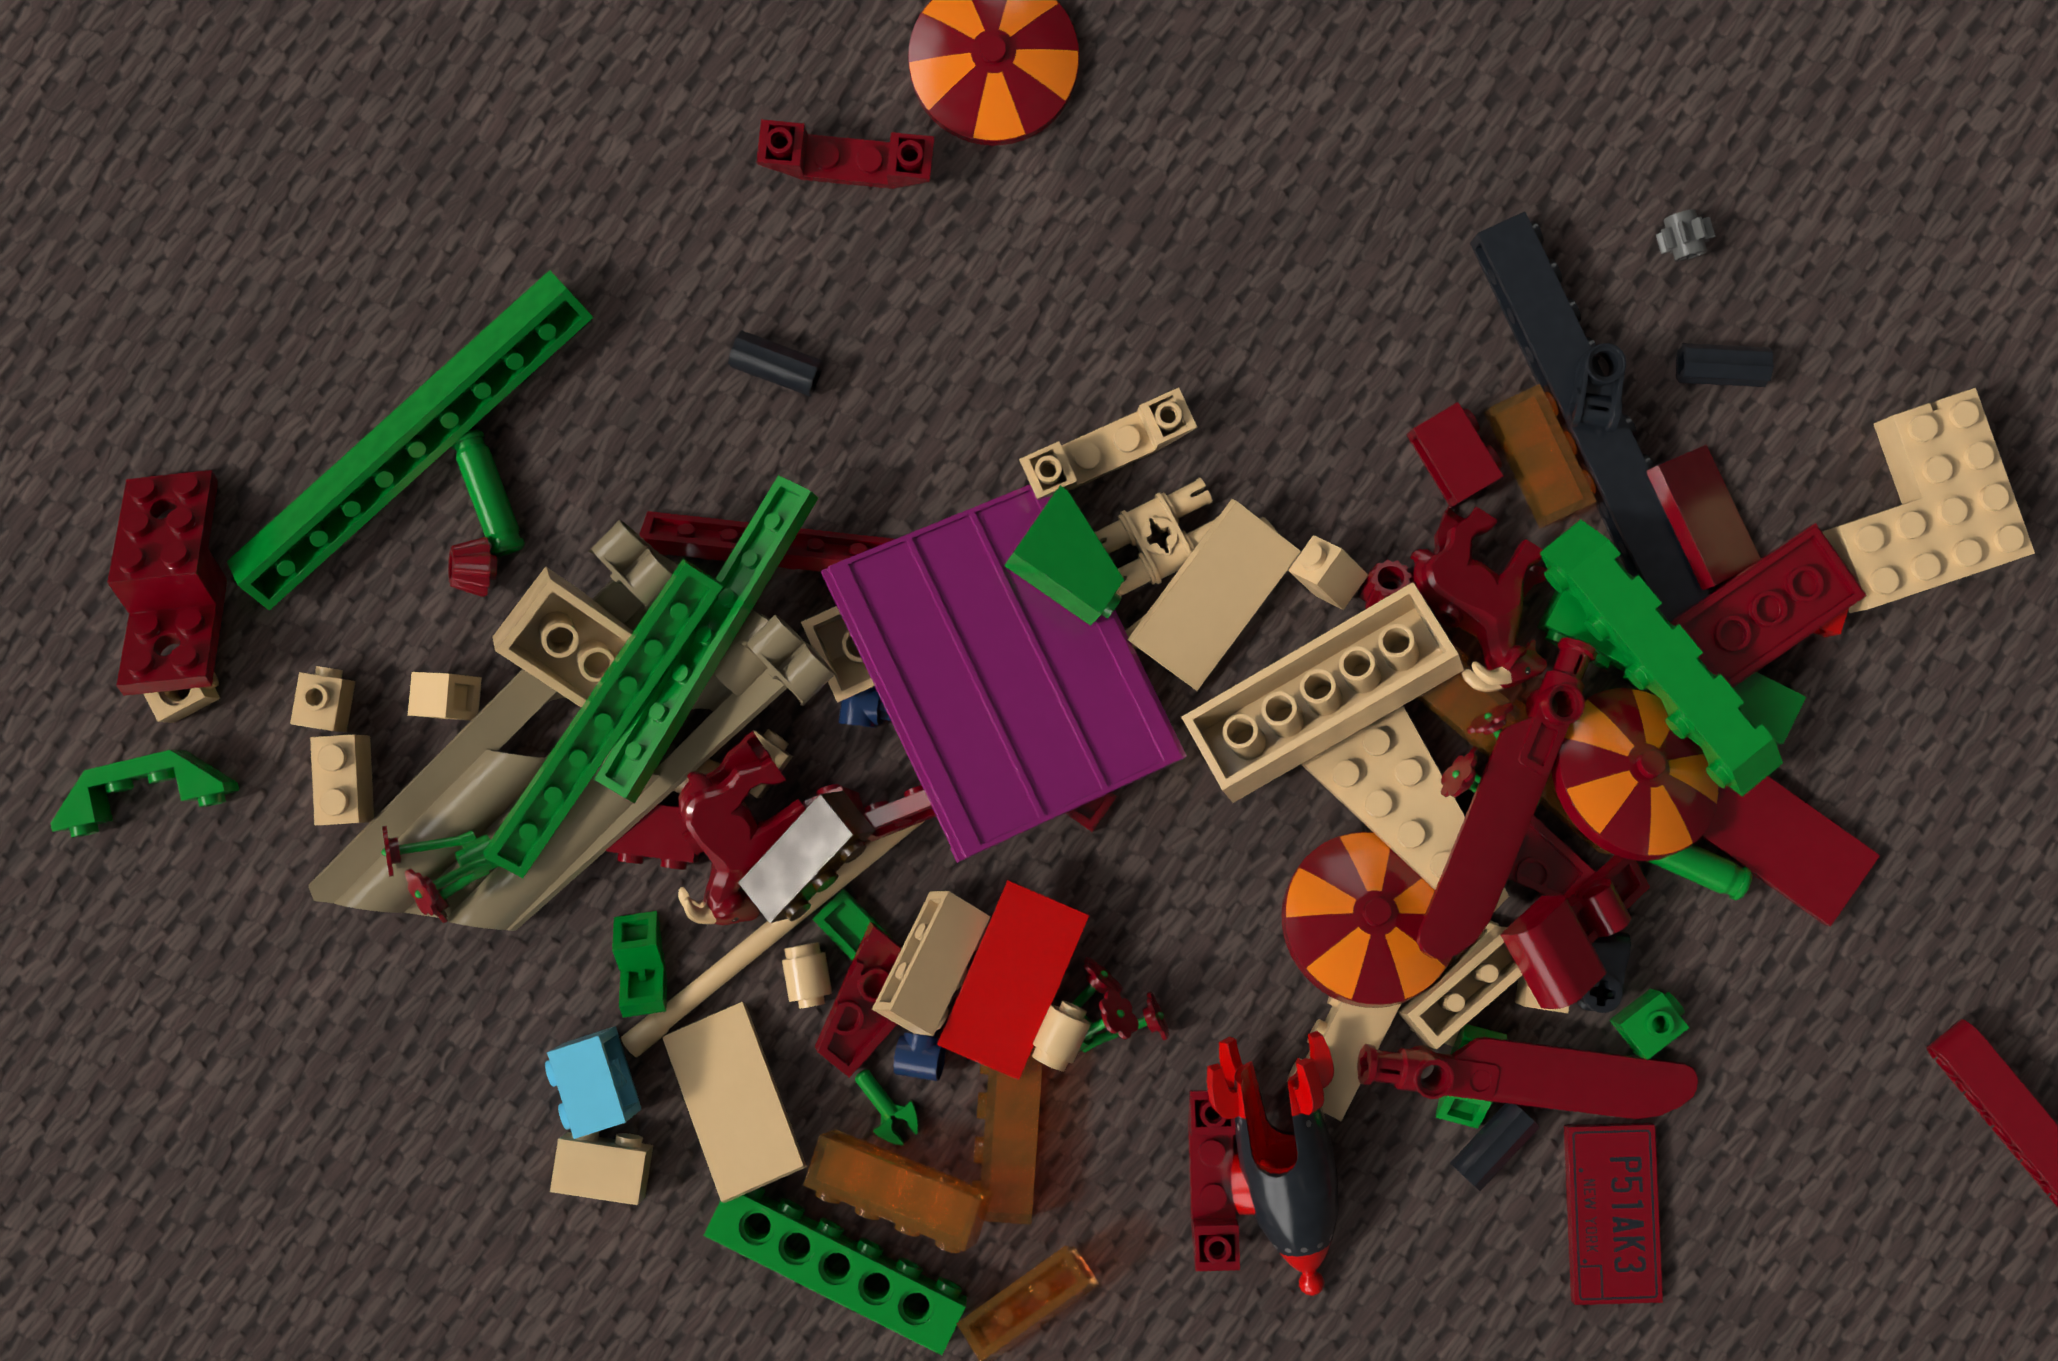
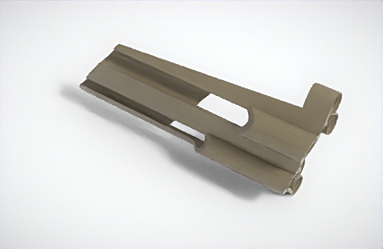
(477, 785)

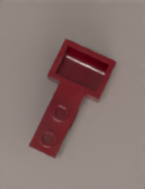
(1557, 933)

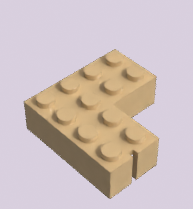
(1953, 511)

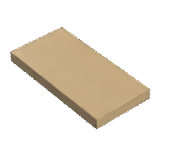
(1214, 594)
(733, 1102)

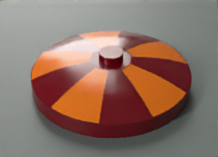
(993, 67)
(1632, 778)
(1356, 923)

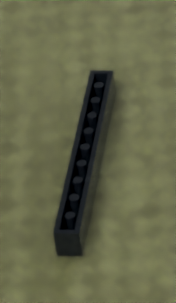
(1552, 343)

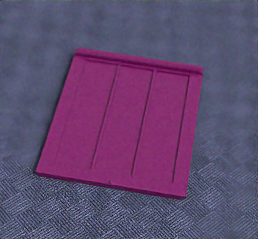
(994, 683)

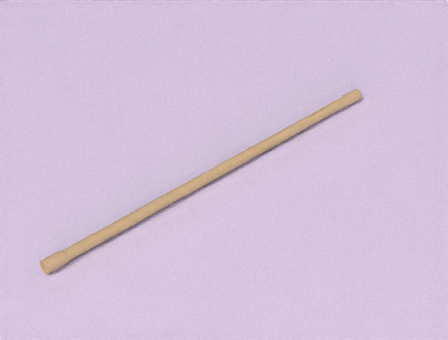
(658, 1024)

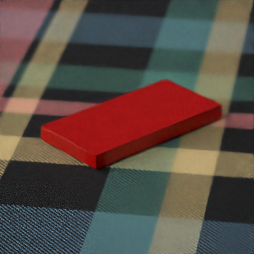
(1013, 979)

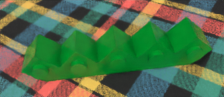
(1661, 658)

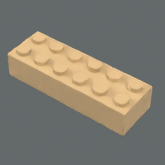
(1323, 692)

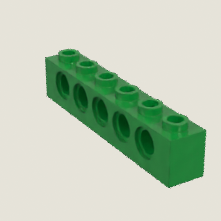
(848, 1288)

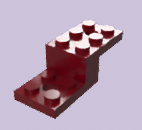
(168, 583)

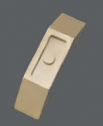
(1109, 447)

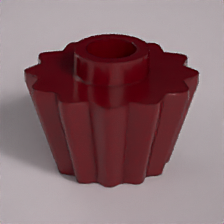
(472, 566)
(1384, 576)

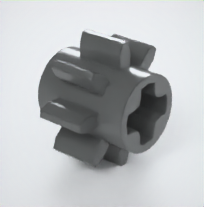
(1685, 235)

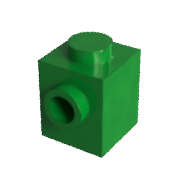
(1650, 1022)

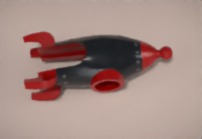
(1280, 1174)

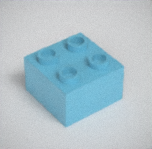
(592, 1082)

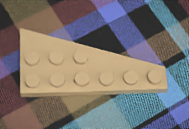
(1395, 791)

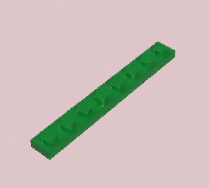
(676, 692)
(602, 718)

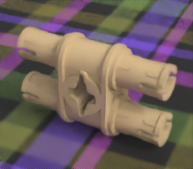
(1163, 514)

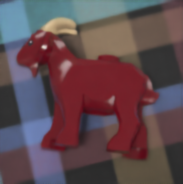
(1480, 600)
(728, 832)

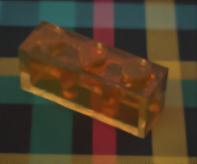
(1541, 455)
(1028, 1303)

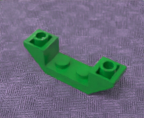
(88, 800)

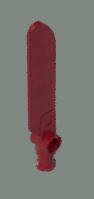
(1504, 808)
(1536, 1077)

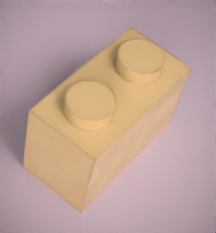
(342, 779)
(602, 1167)

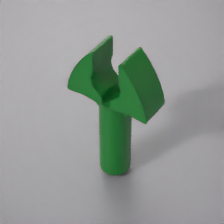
(887, 1108)

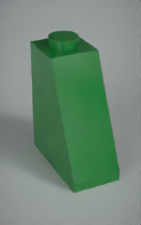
(1068, 561)

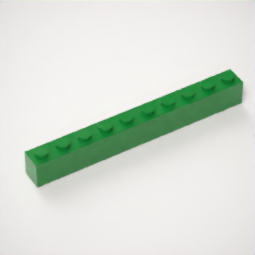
(408, 441)

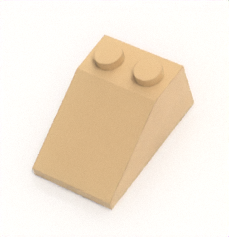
(561, 637)

